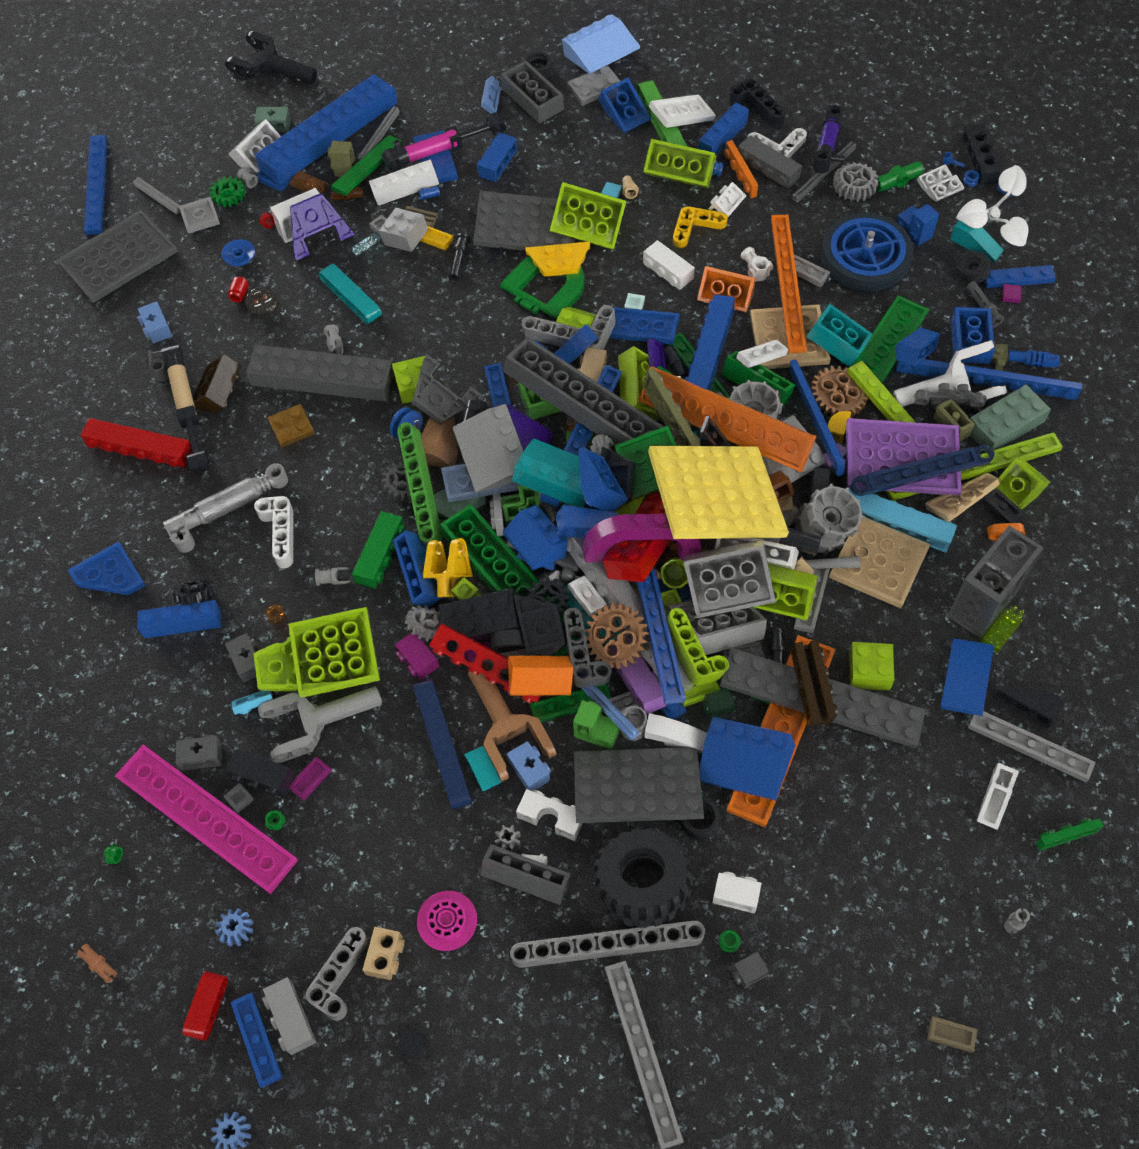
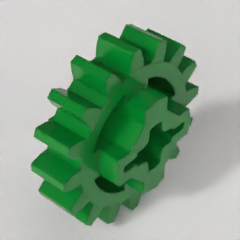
(227, 191)

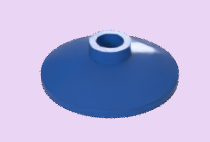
(238, 252)

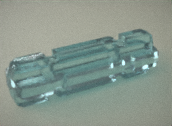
(366, 243)

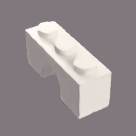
(536, 805)

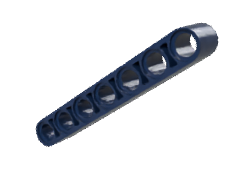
(442, 744)

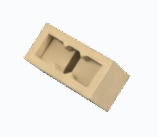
(377, 953)

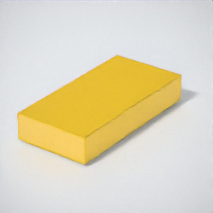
(437, 238)

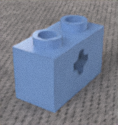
(154, 322)
(530, 777)

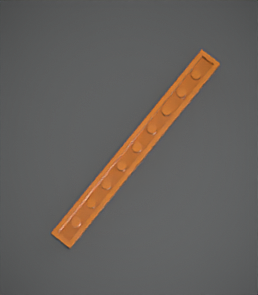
(788, 284)

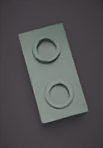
(277, 116)

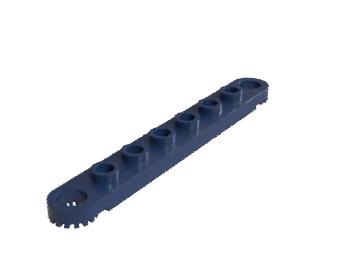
(922, 470)

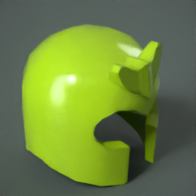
(674, 573)

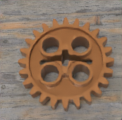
(837, 392)
(607, 620)

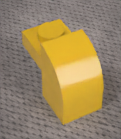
(837, 425)

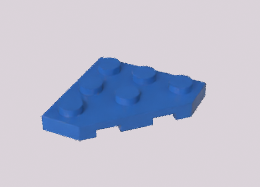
(108, 572)

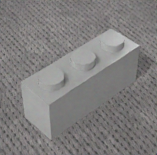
(288, 1016)

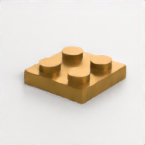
(291, 425)

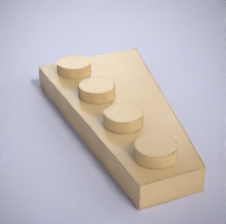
(951, 506)

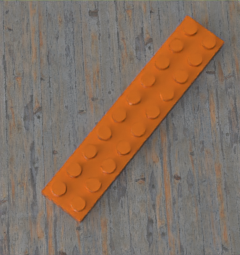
(739, 423)
(779, 719)

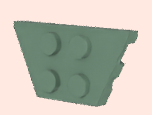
(448, 509)

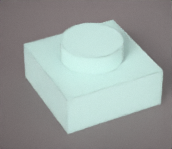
(634, 301)

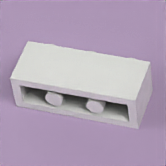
(668, 265)

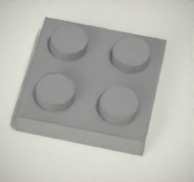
(199, 215)

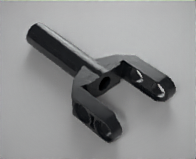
(269, 60)

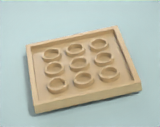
(769, 326)
(886, 562)

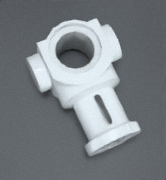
(757, 266)

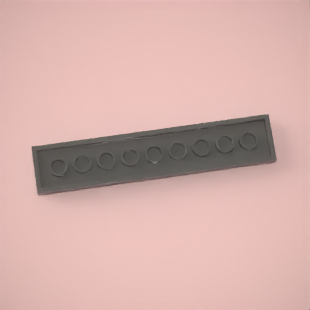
(855, 706)

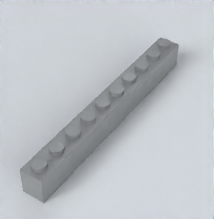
(620, 593)

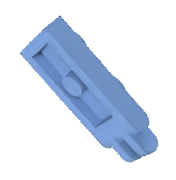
(491, 95)

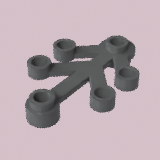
(975, 399)

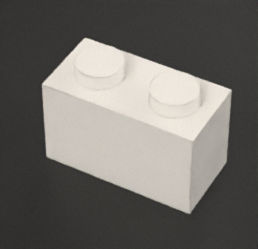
(737, 892)

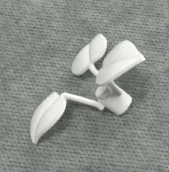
(975, 213)

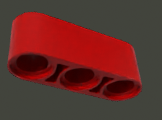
(205, 1006)

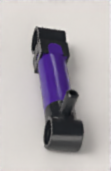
(827, 140)

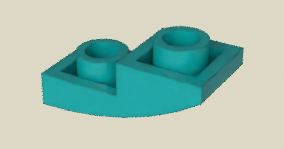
(482, 768)

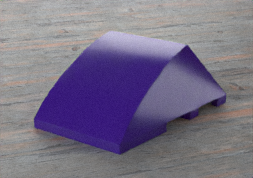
(528, 428)

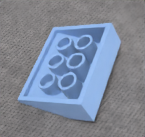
(599, 44)

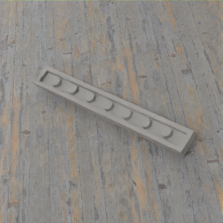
(643, 1056)

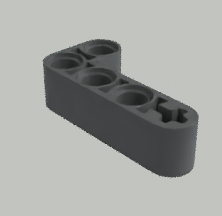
(580, 647)

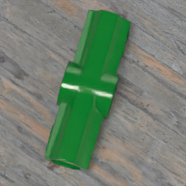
(899, 176)

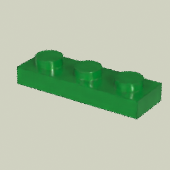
(1069, 833)

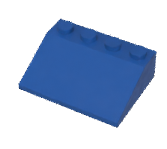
(745, 758)

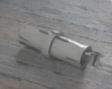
(1017, 920)

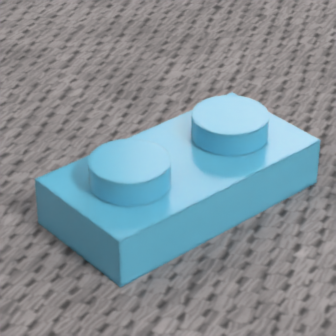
(245, 704)

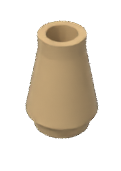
(630, 189)

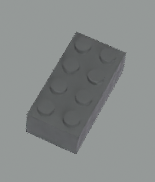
(532, 91)

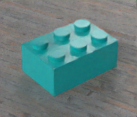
(839, 335)

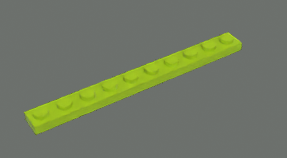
(1003, 458)

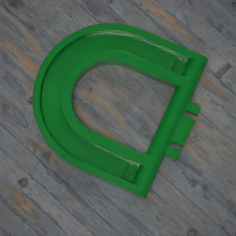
(564, 298)

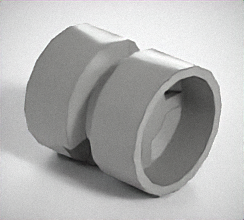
(637, 718)

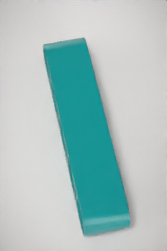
(350, 293)

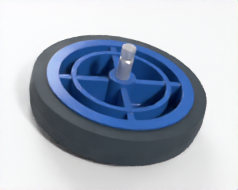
(867, 252)

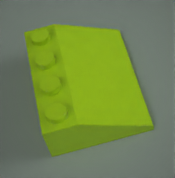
(587, 215)

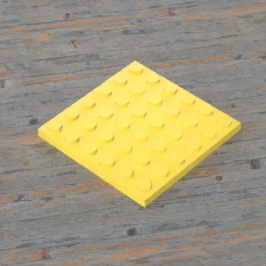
(717, 492)

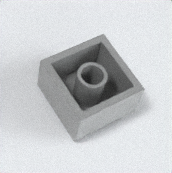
(403, 229)

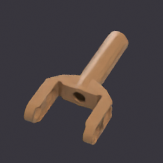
(506, 724)

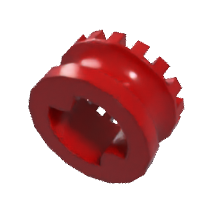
(263, 220)

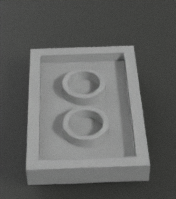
(589, 86)

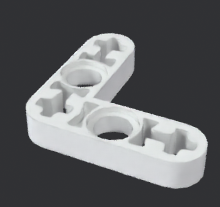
(790, 139)

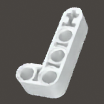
(279, 516)

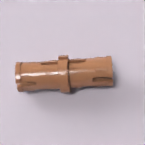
(96, 963)

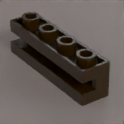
(813, 683)

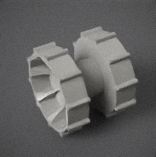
(758, 397)
(838, 507)

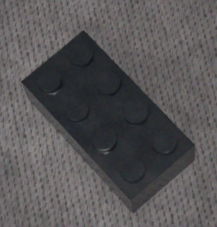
(481, 615)

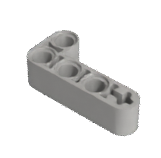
(341, 969)

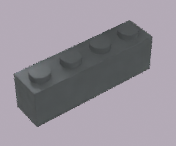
(770, 162)
(525, 874)

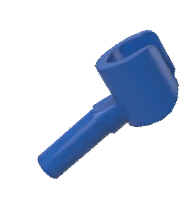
(947, 159)

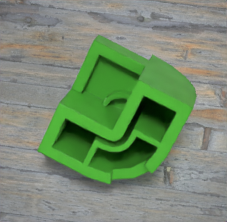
(515, 503)

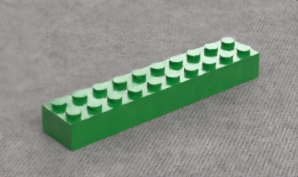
(491, 558)

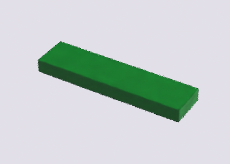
(562, 704)

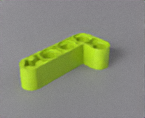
(681, 627)

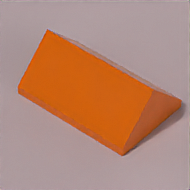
(727, 284)
(540, 675)

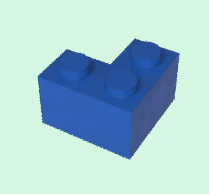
(919, 223)

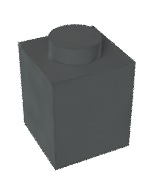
(749, 970)

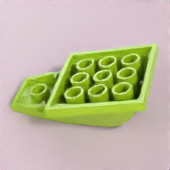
(320, 656)

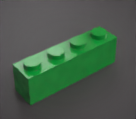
(739, 373)
(378, 550)

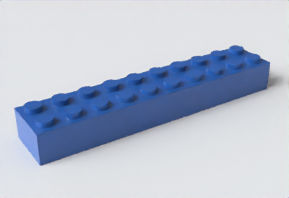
(332, 123)

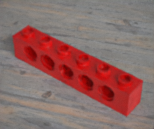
(440, 646)

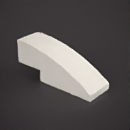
(674, 733)
(997, 796)

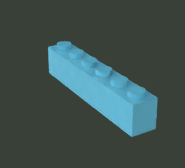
(908, 520)

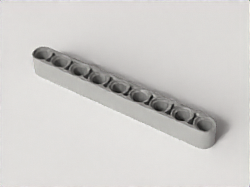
(599, 951)

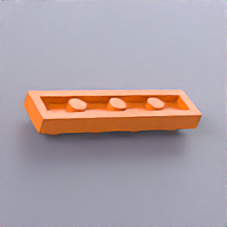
(743, 173)

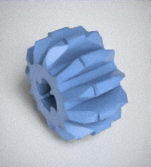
(227, 925)
(231, 1123)

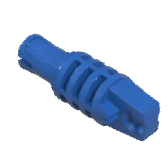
(1035, 358)

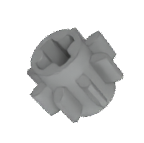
(601, 441)
(508, 832)

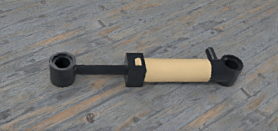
(184, 404)

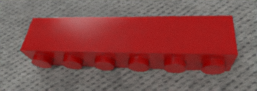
(136, 442)

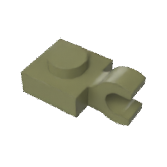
(1000, 356)

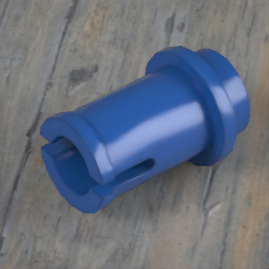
(428, 192)

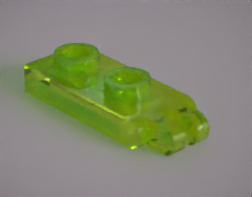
(1003, 628)

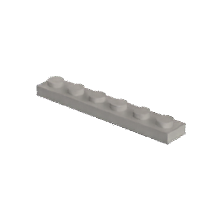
(1032, 745)

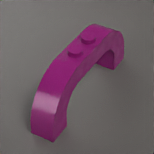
(632, 527)

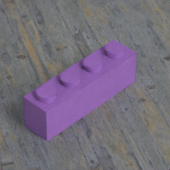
(641, 683)

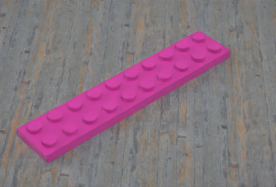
(207, 819)

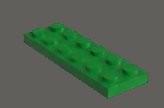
(897, 324)

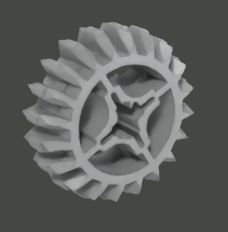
(855, 181)

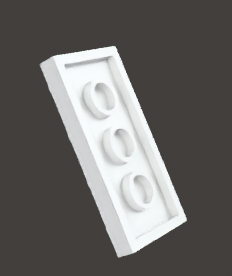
(682, 110)

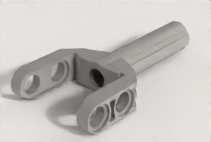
(315, 718)

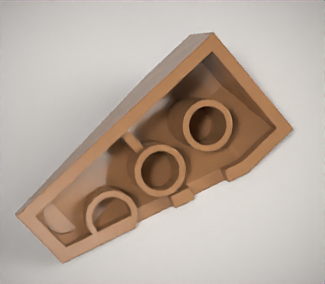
(440, 443)

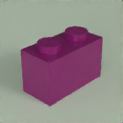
(417, 656)

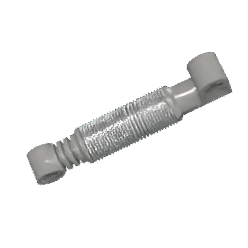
(221, 504)

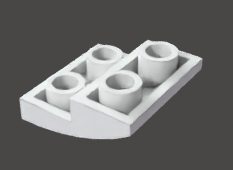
(940, 183)

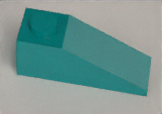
(976, 240)

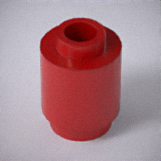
(238, 289)

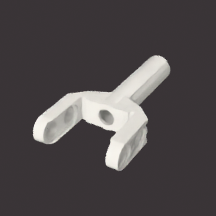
(954, 376)

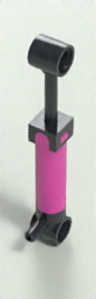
(450, 139)

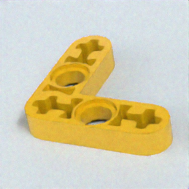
(693, 219)

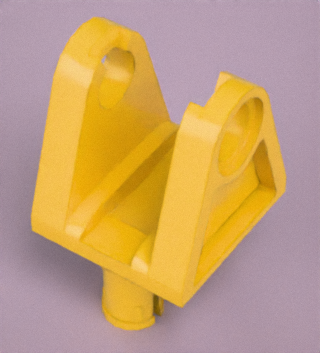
(447, 573)

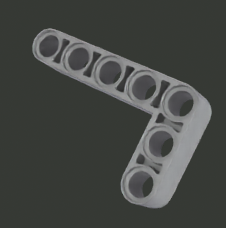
(559, 334)

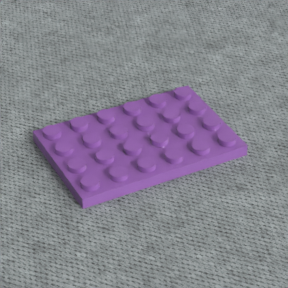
(888, 444)

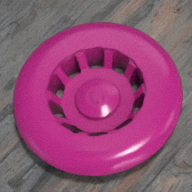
(447, 920)

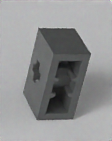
(238, 650)
(198, 752)

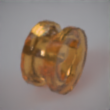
(275, 620)

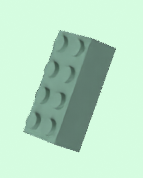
(1009, 418)

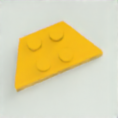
(558, 258)

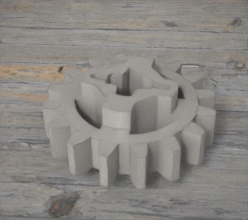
(423, 622)

